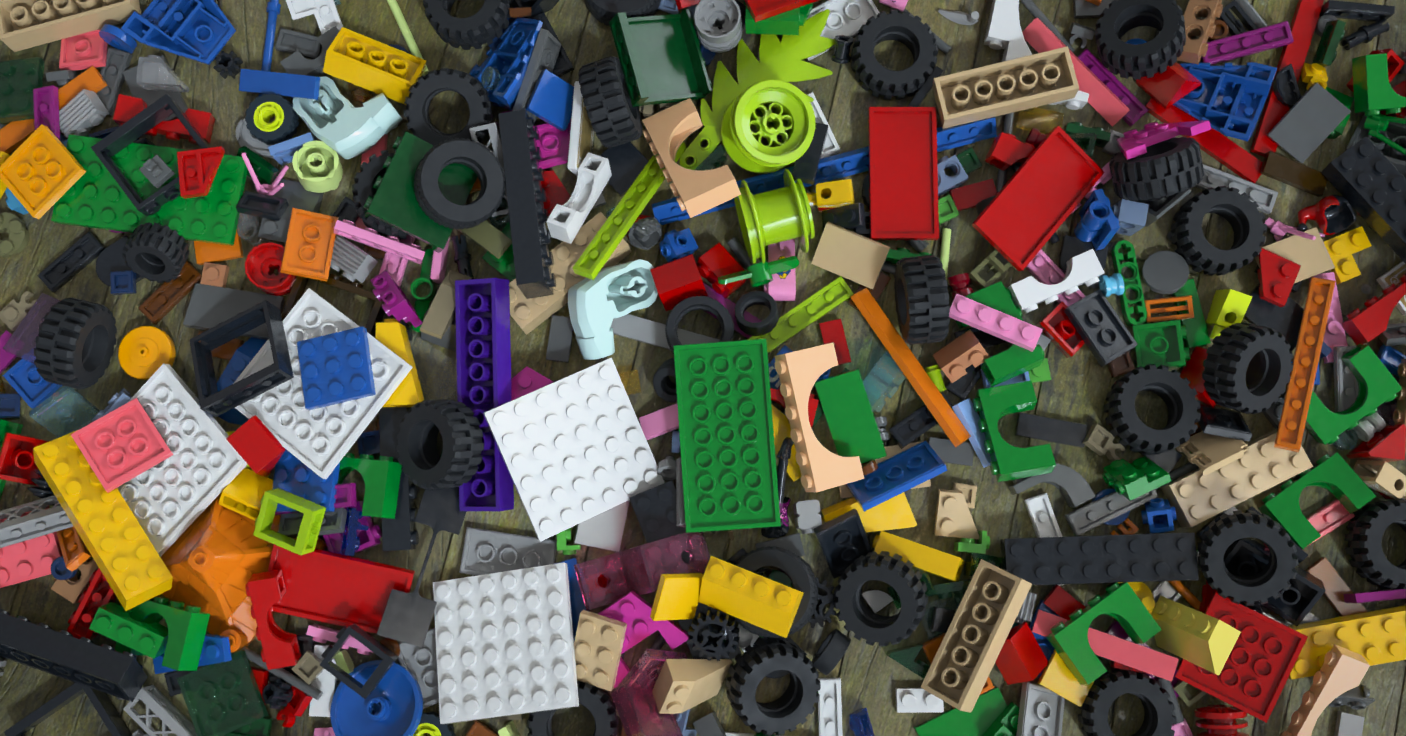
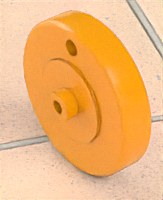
(144, 351)

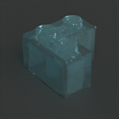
(883, 381)

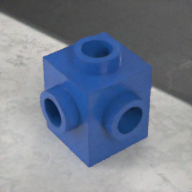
(677, 244)
(1159, 515)

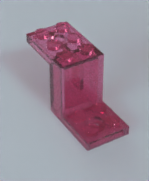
(640, 568)
(636, 701)

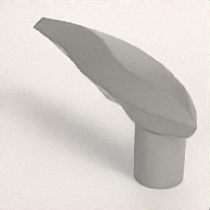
(960, 17)

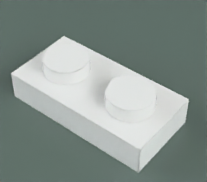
(917, 700)

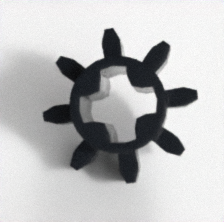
(228, 64)
(277, 693)

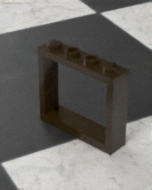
(335, 281)

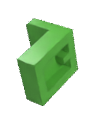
(562, 542)
(969, 545)

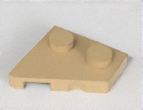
(953, 516)

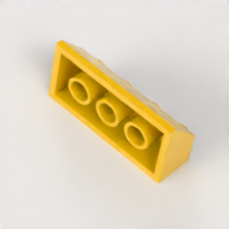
(372, 65)
(749, 596)

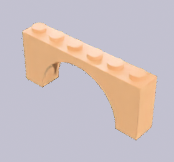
(696, 189)
(797, 376)

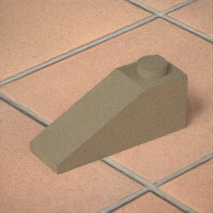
(442, 309)

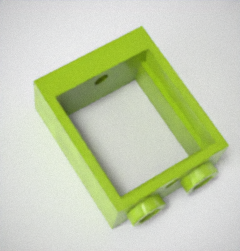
(309, 526)

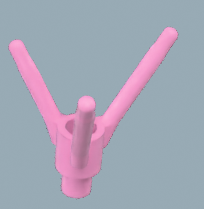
(265, 189)
(1281, 229)

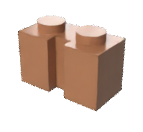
(959, 355)

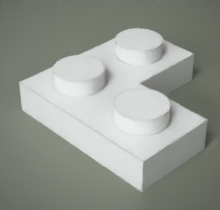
(324, 11)

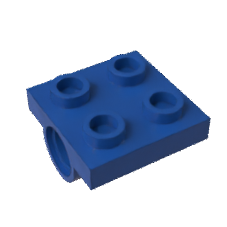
(1097, 221)

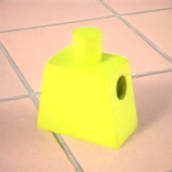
(1227, 309)

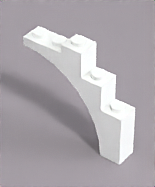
(1006, 33)

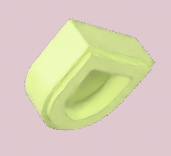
(344, 661)

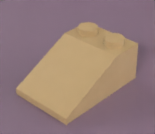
(688, 683)

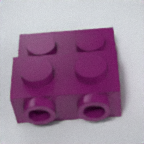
(394, 299)
(368, 537)

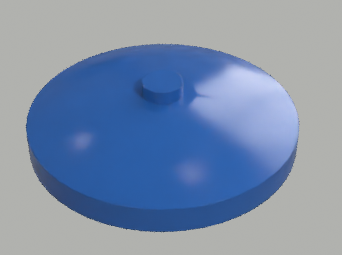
(389, 710)

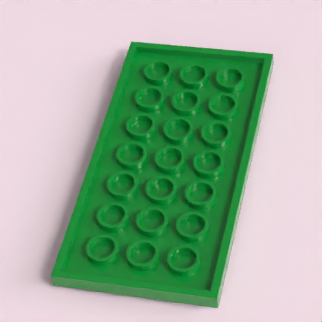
(102, 204)
(726, 436)

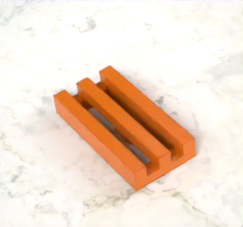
(1189, 307)

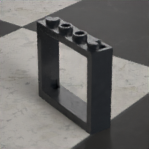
(129, 133)
(253, 385)
(99, 700)

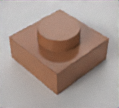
(214, 274)

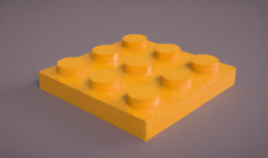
(40, 171)

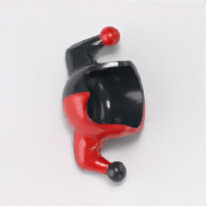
(1330, 213)

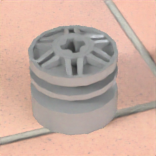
(716, 13)

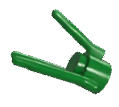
(1380, 123)

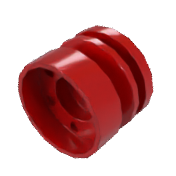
(261, 266)
(1221, 720)

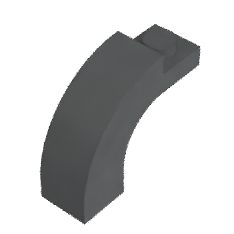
(1066, 480)

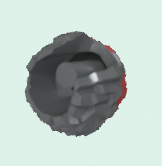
(645, 232)

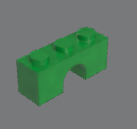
(117, 625)

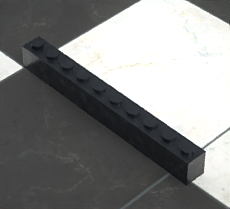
(398, 532)

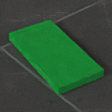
(850, 416)
(961, 723)

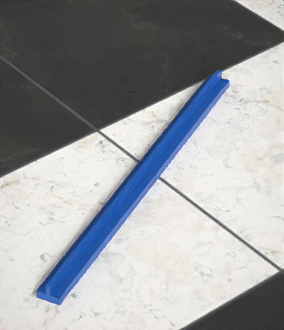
(834, 167)

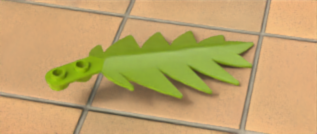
(777, 62)

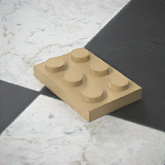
(598, 649)

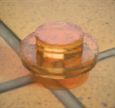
(361, 95)

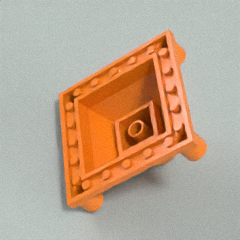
(213, 566)

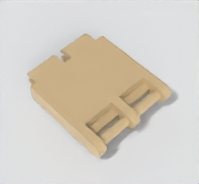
(1212, 451)

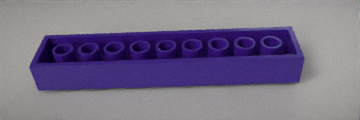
(484, 382)

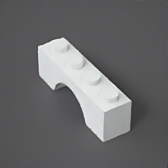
(568, 218)
(1080, 270)

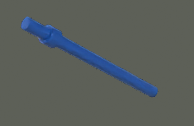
(273, 10)

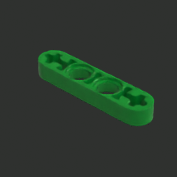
(1131, 283)

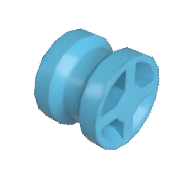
(1112, 284)

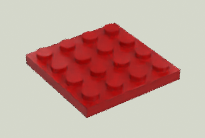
(1256, 664)

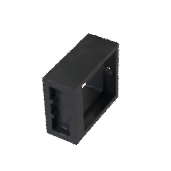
(371, 643)

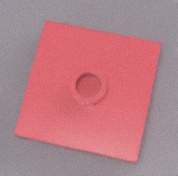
(83, 51)

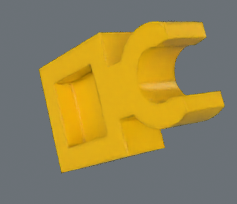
(1314, 73)

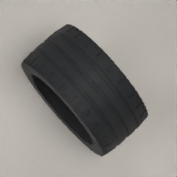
(696, 303)

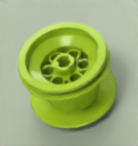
(785, 108)
(774, 217)

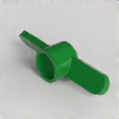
(761, 273)
(422, 303)

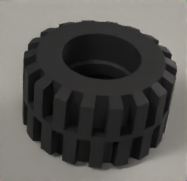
(155, 252)

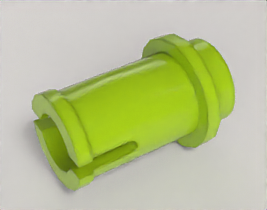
(935, 375)

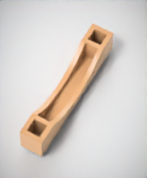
(1339, 673)

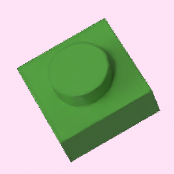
(946, 209)
(1040, 373)

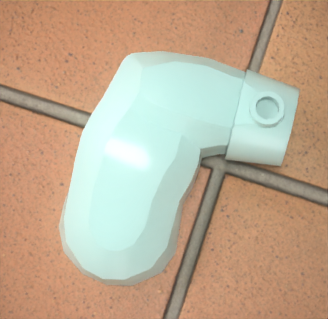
(343, 126)
(607, 297)

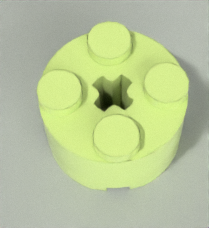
(317, 167)

